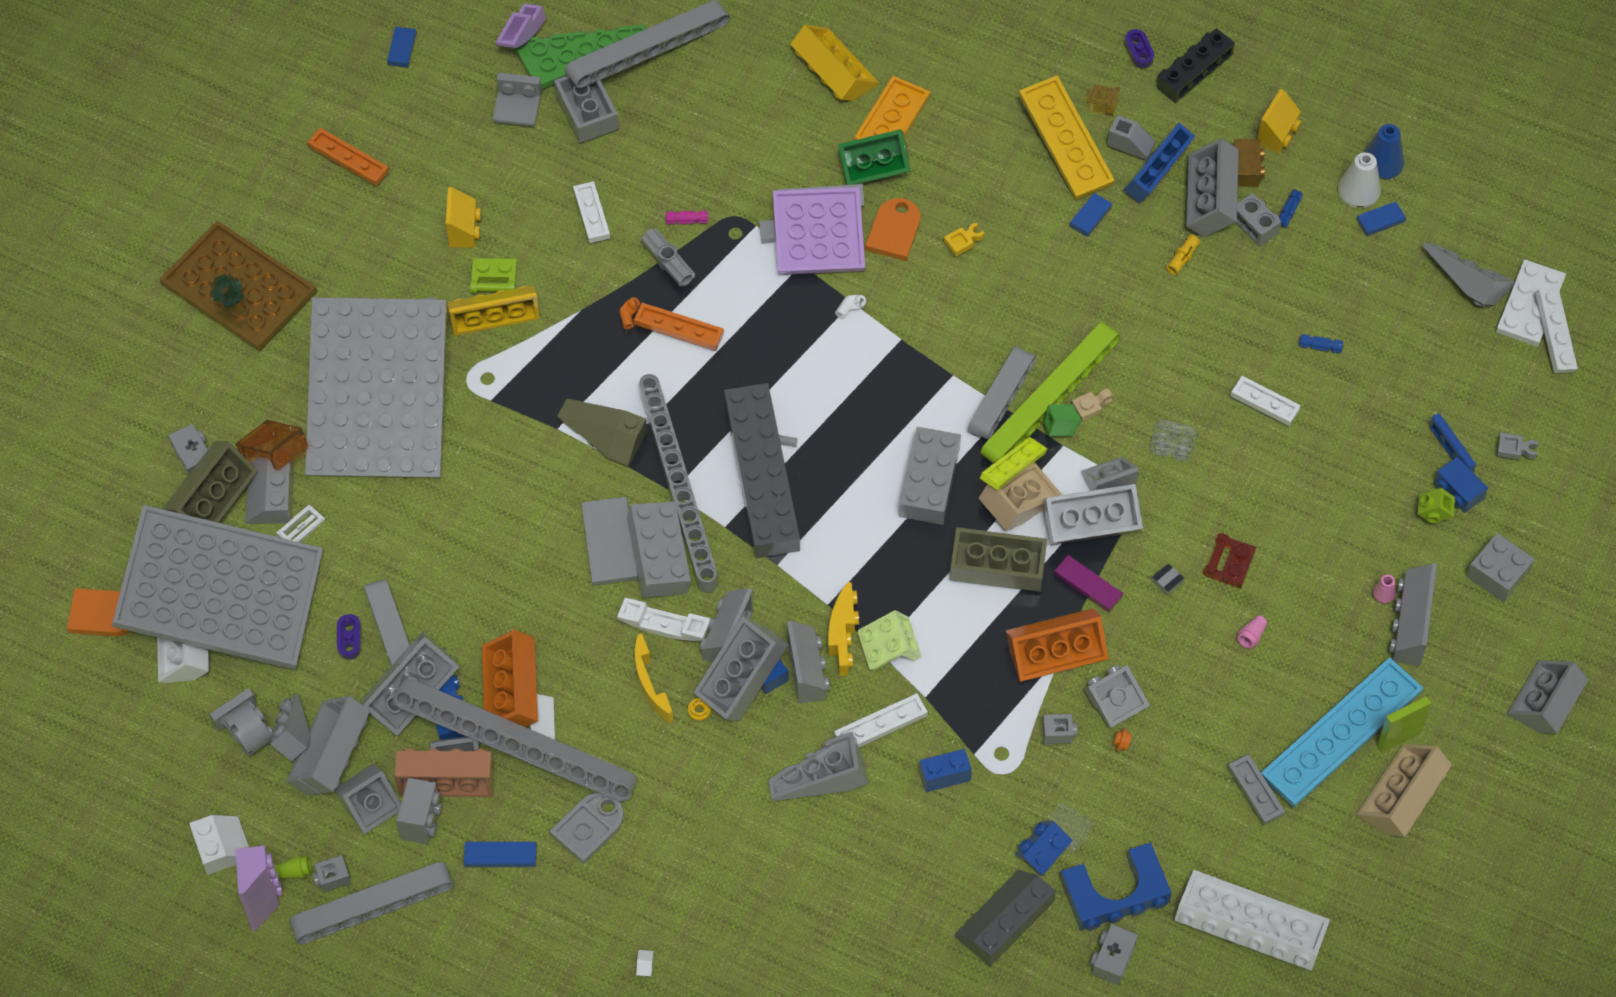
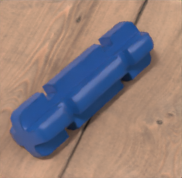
(1290, 207)
(1321, 343)

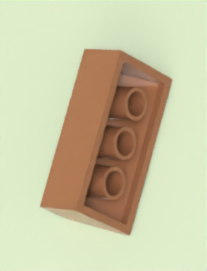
(454, 771)

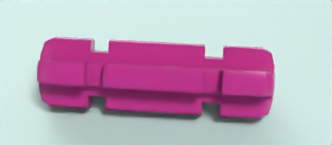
(686, 217)

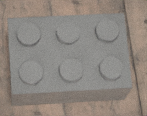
(586, 108)

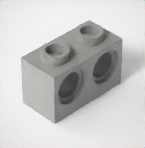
(1252, 221)

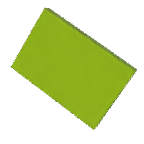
(1403, 724)

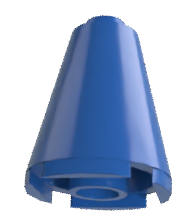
(1388, 151)

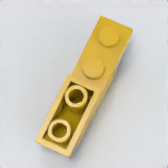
(842, 626)

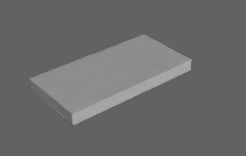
(609, 541)

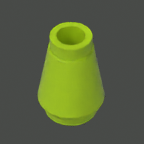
(295, 868)

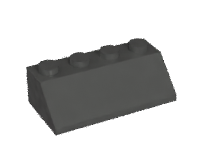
(1006, 916)

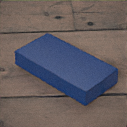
(401, 47)
(1091, 214)
(1381, 218)

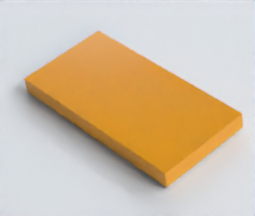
(894, 109)

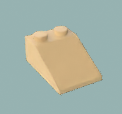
(1019, 498)

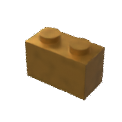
(1249, 162)

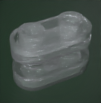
(1173, 440)

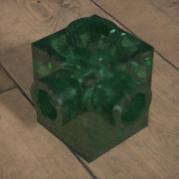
(233, 293)

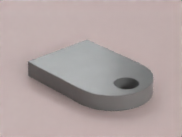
(588, 826)

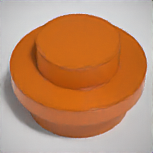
(1122, 739)

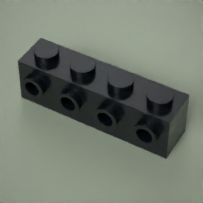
(1195, 65)

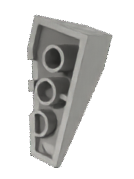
(1478, 283)
(829, 770)

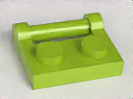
(493, 271)

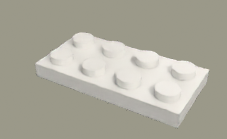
(1522, 315)

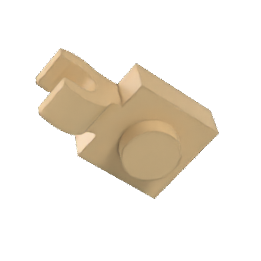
(1090, 405)

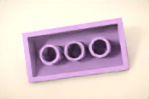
(257, 884)

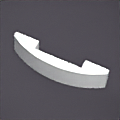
(662, 622)

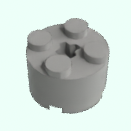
(248, 728)

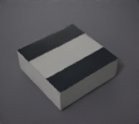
(1167, 579)

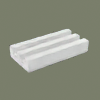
(308, 509)

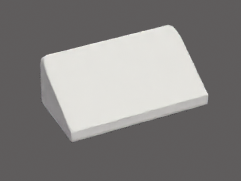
(545, 711)

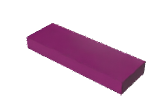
(1088, 583)

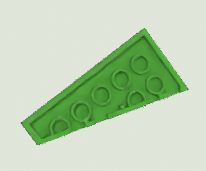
(551, 55)

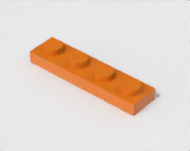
(348, 156)
(679, 326)

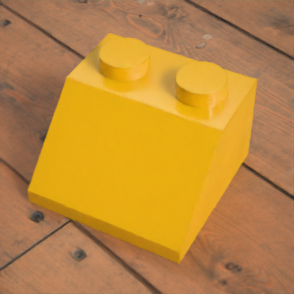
(1279, 123)
(462, 219)

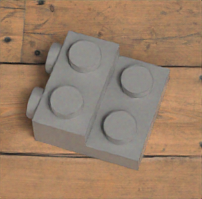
(1116, 695)

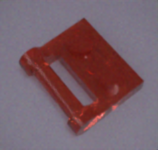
(1236, 564)

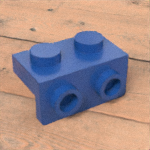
(1043, 846)

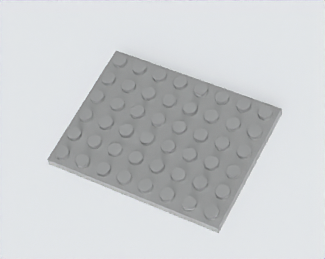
(376, 387)
(218, 587)

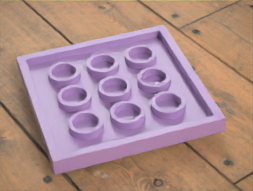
(818, 230)

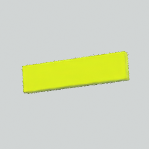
(1013, 463)

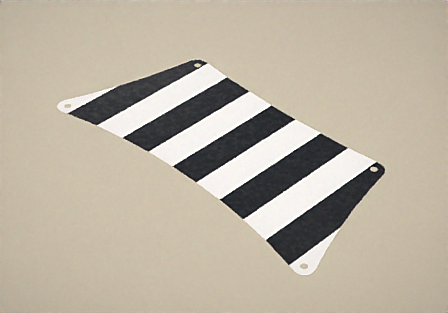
(855, 407)

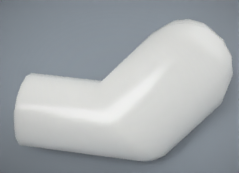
(850, 303)

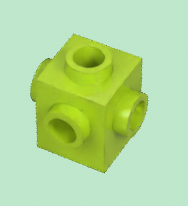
(1436, 505)

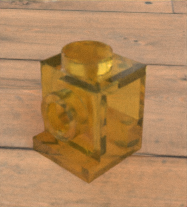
(1103, 99)

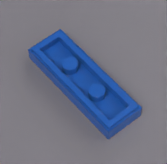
(1450, 441)
(500, 854)

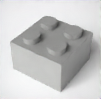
(1500, 567)
(419, 811)

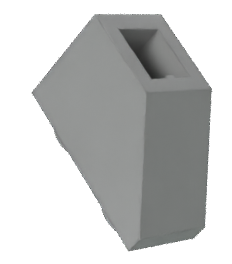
(1130, 138)

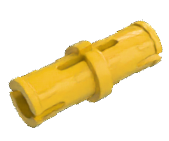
(1183, 255)

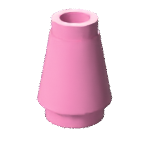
(1385, 589)
(1251, 633)

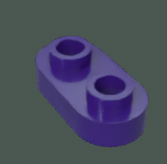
(1141, 49)
(348, 638)

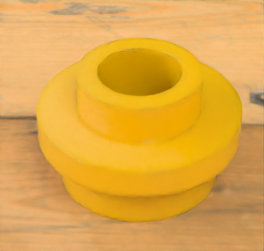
(698, 703)

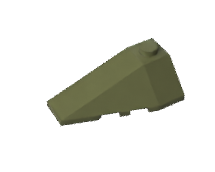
(606, 428)

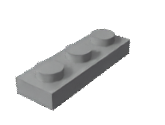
(1256, 789)

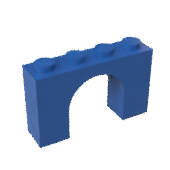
(1093, 909)

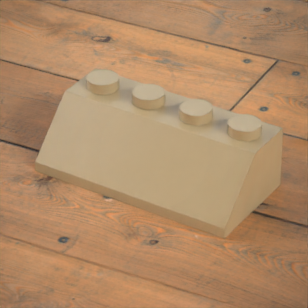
(1405, 788)

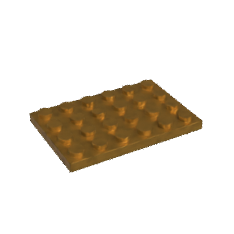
(269, 287)

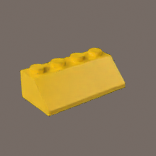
(833, 62)
(493, 310)

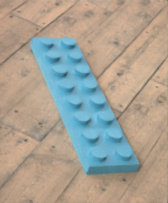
(1341, 732)

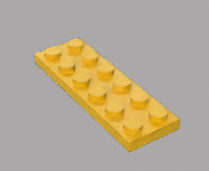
(1066, 137)

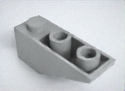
(291, 729)

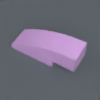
(522, 26)

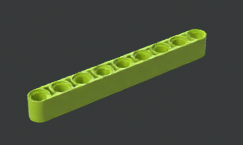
(1051, 391)

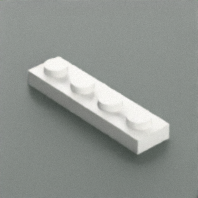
(1556, 330)
(886, 720)

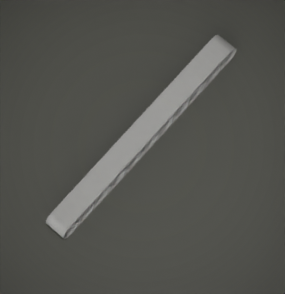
(681, 490)
(515, 740)

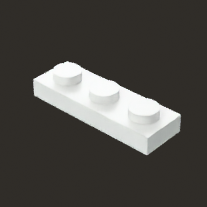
(591, 212)
(1265, 400)

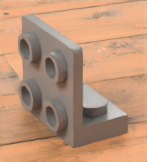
(517, 99)

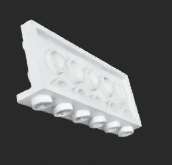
(1252, 920)

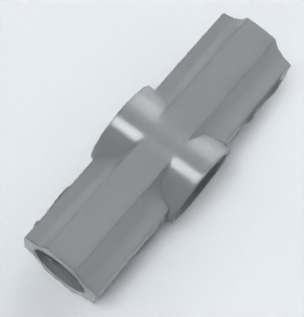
(675, 264)

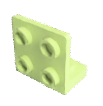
(888, 639)

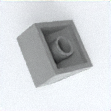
(368, 798)

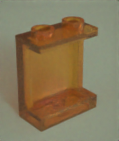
(273, 441)

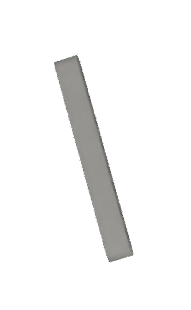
(647, 44)

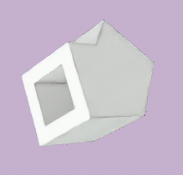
(645, 963)

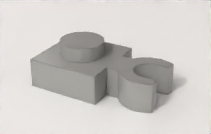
(1512, 447)

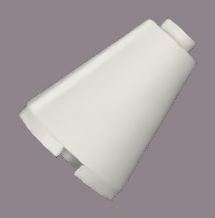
(1360, 182)

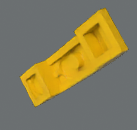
(658, 702)

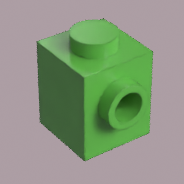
(1061, 420)

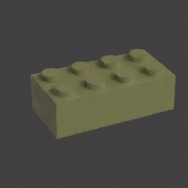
(213, 483)
(998, 559)

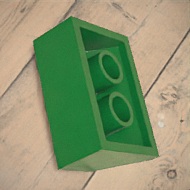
(875, 157)

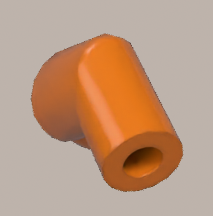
(627, 311)

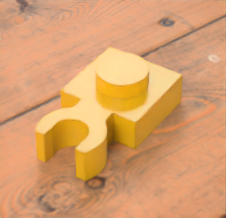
(962, 240)

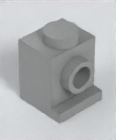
(1058, 729)
(331, 867)

